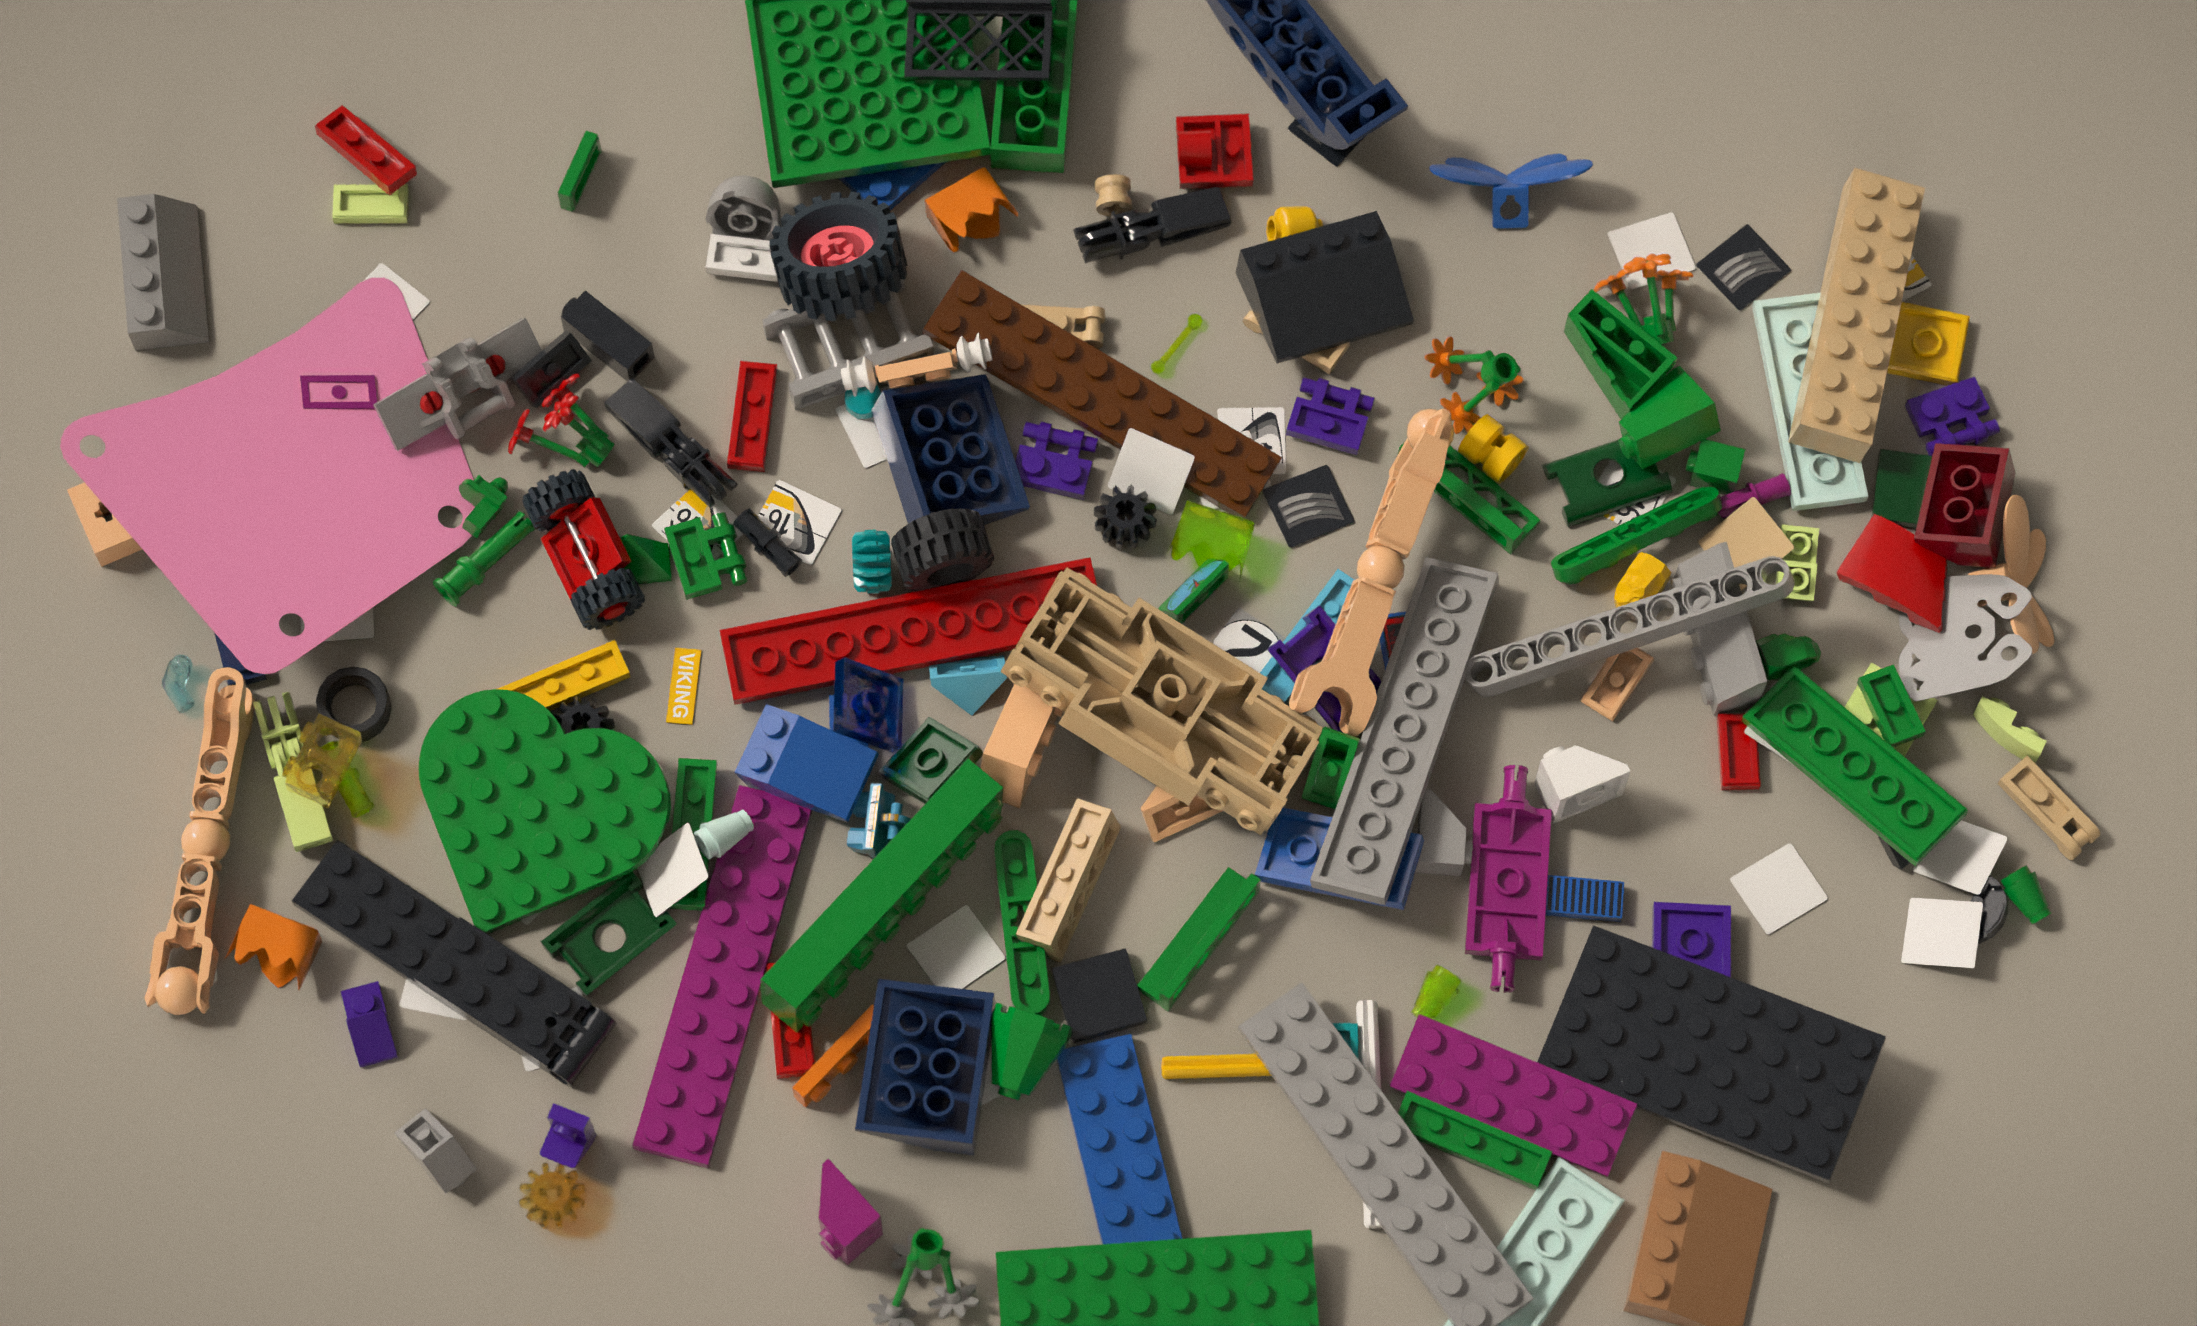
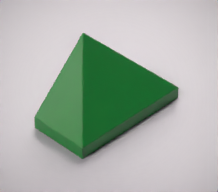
(648, 558)

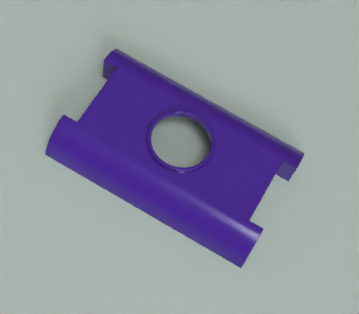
(1307, 648)

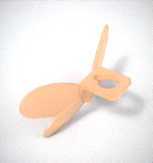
(2023, 558)

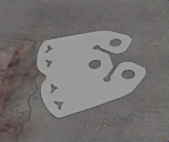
(1951, 658)

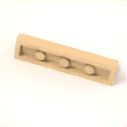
(1069, 878)

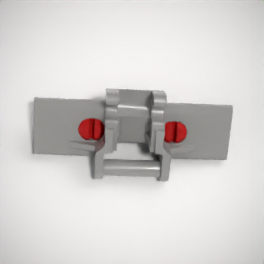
(452, 375)

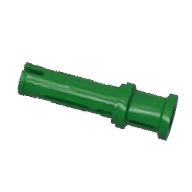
(471, 569)

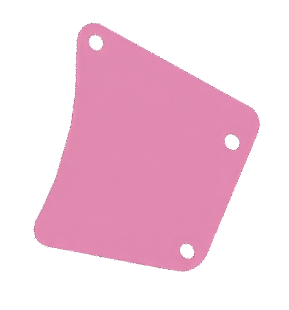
(280, 503)

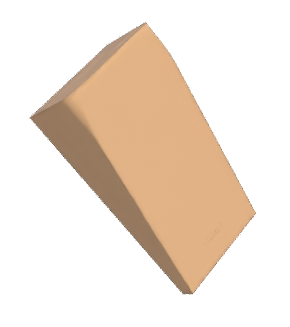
(1617, 682)

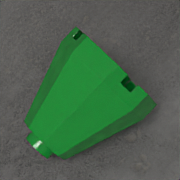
(1023, 1049)

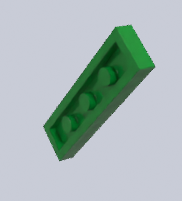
(694, 806)
(1474, 1140)

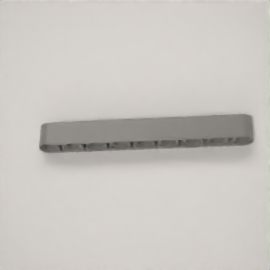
(1647, 630)

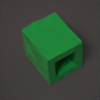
(1715, 466)

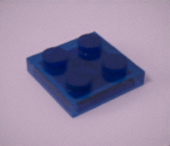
(868, 705)

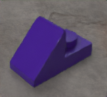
(368, 1024)
(568, 1136)

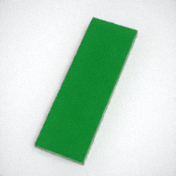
(1854, 765)

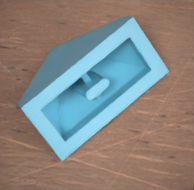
(968, 680)

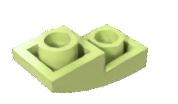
(1801, 561)
(1997, 720)

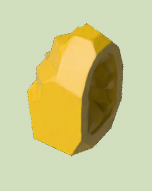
(1642, 579)

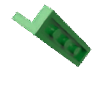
(1477, 510)
(1199, 938)

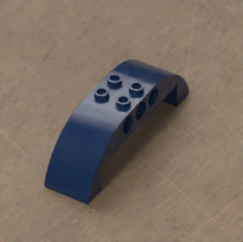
(1309, 69)

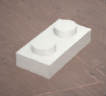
(740, 258)

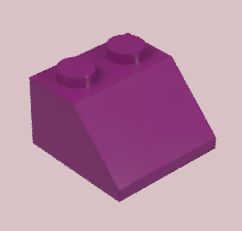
(845, 1217)

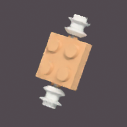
(903, 373)

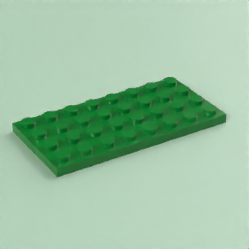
(1163, 1283)

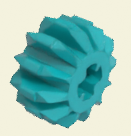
(871, 561)

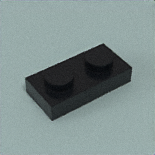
(550, 367)

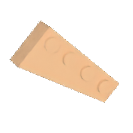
(1018, 742)

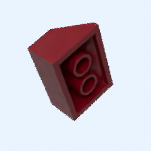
(1966, 503)

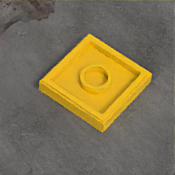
(1928, 344)

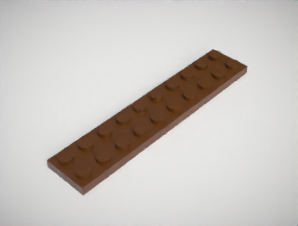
(1101, 391)

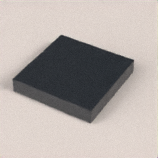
(1099, 995)

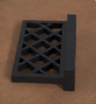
(989, 10)

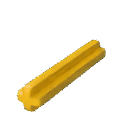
(1212, 1066)

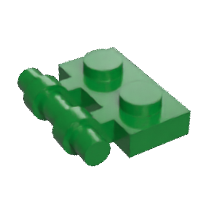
(694, 559)

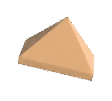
(1169, 815)

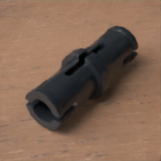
(767, 542)

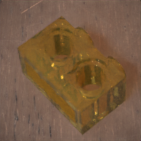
(330, 763)

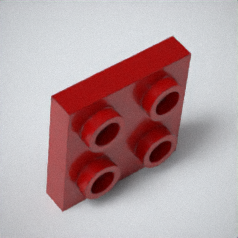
(1214, 151)

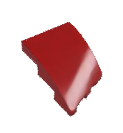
(1897, 572)

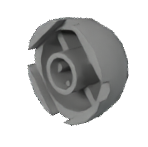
(744, 208)

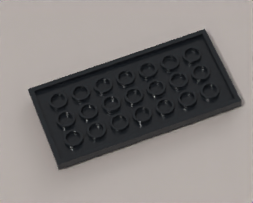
(1713, 1053)

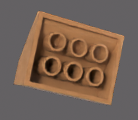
(1697, 1244)

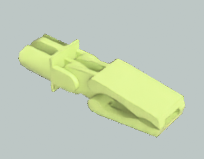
(304, 818)

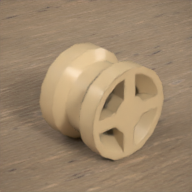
(1113, 194)

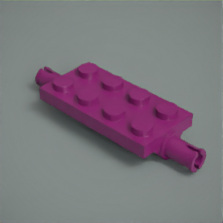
(1508, 880)

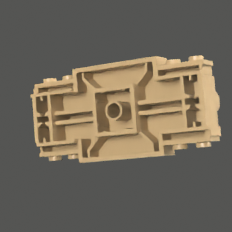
(1163, 701)

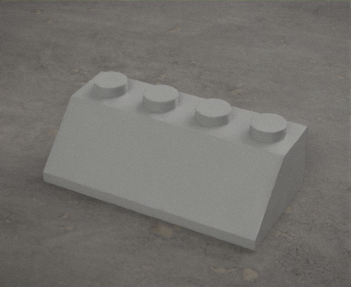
(162, 272)
(1725, 648)

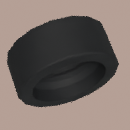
(356, 676)

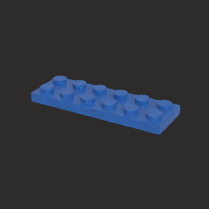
(1118, 1142)

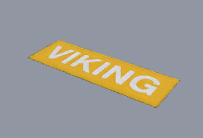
(683, 686)

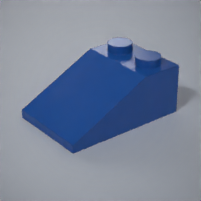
(806, 763)

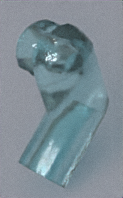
(176, 680)

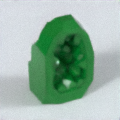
(1783, 651)

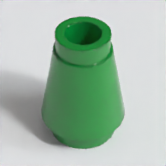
(2027, 894)

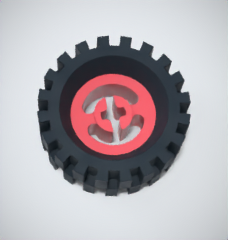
(838, 256)

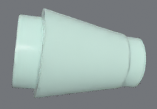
(723, 833)

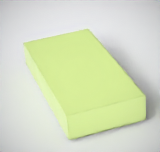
(369, 204)

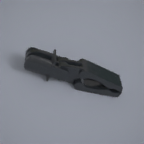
(1172, 221)
(661, 436)

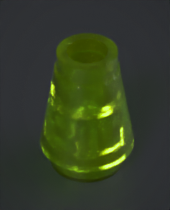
(1436, 992)

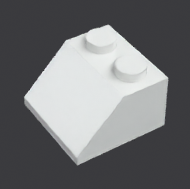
(1578, 780)

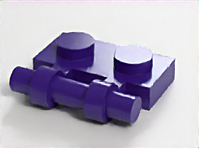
(1949, 407)
(1327, 424)
(1053, 471)

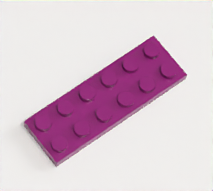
(1514, 1094)

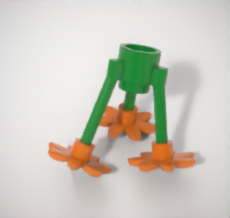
(1659, 325)
(1497, 373)

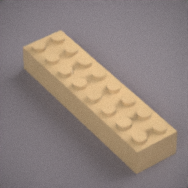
(1857, 315)

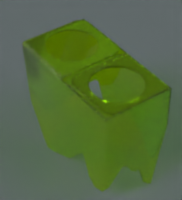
(1212, 535)

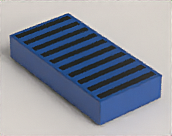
(1584, 898)

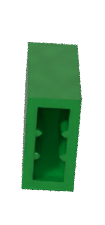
(1668, 420)

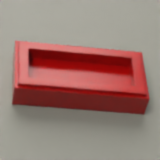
(1737, 754)

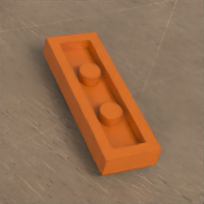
(838, 1059)

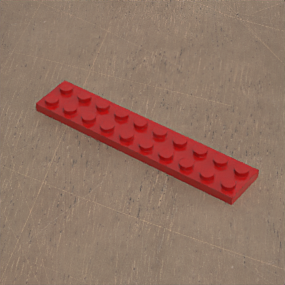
(888, 632)

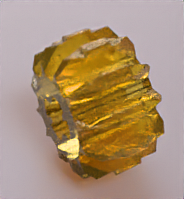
(567, 1195)

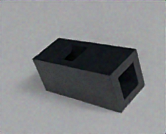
(607, 336)

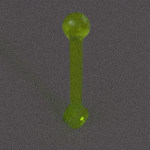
(1194, 322)

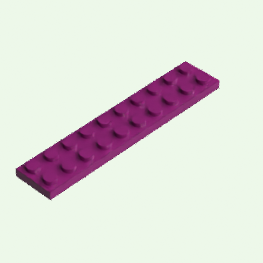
(722, 982)

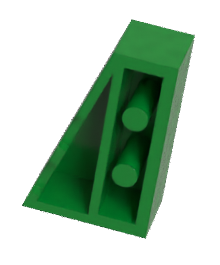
(1616, 352)

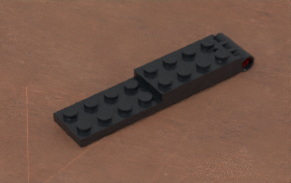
(455, 963)

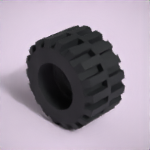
(942, 549)

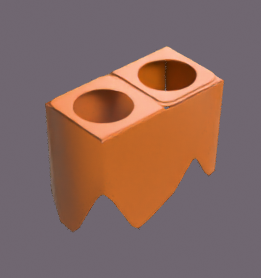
(968, 208)
(282, 945)

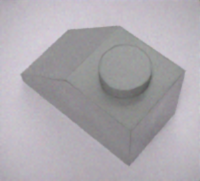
(1444, 839)
(436, 1151)

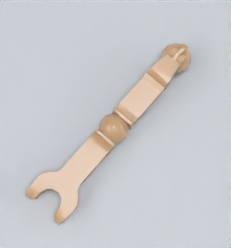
(1379, 571)
(204, 843)

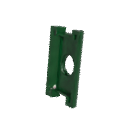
(1591, 499)
(616, 905)

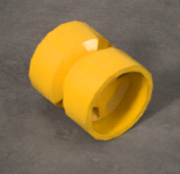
(1491, 447)

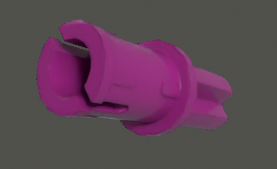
(1763, 491)

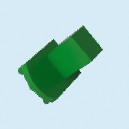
(487, 499)

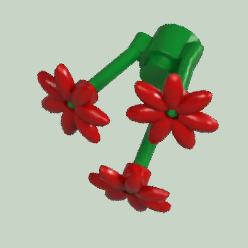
(594, 441)

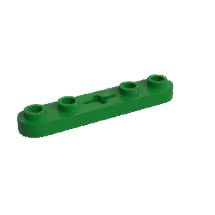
(1636, 534)
(1016, 888)

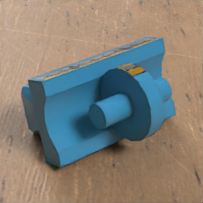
(882, 824)

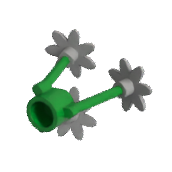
(922, 1255)

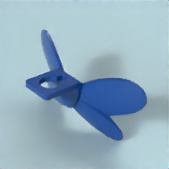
(1538, 171)

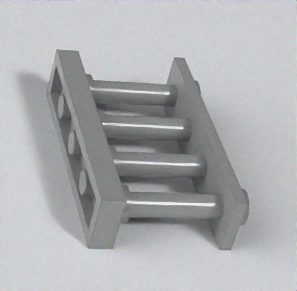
(813, 388)

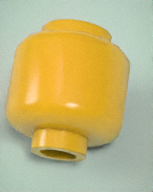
(1290, 221)

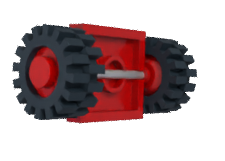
(584, 549)

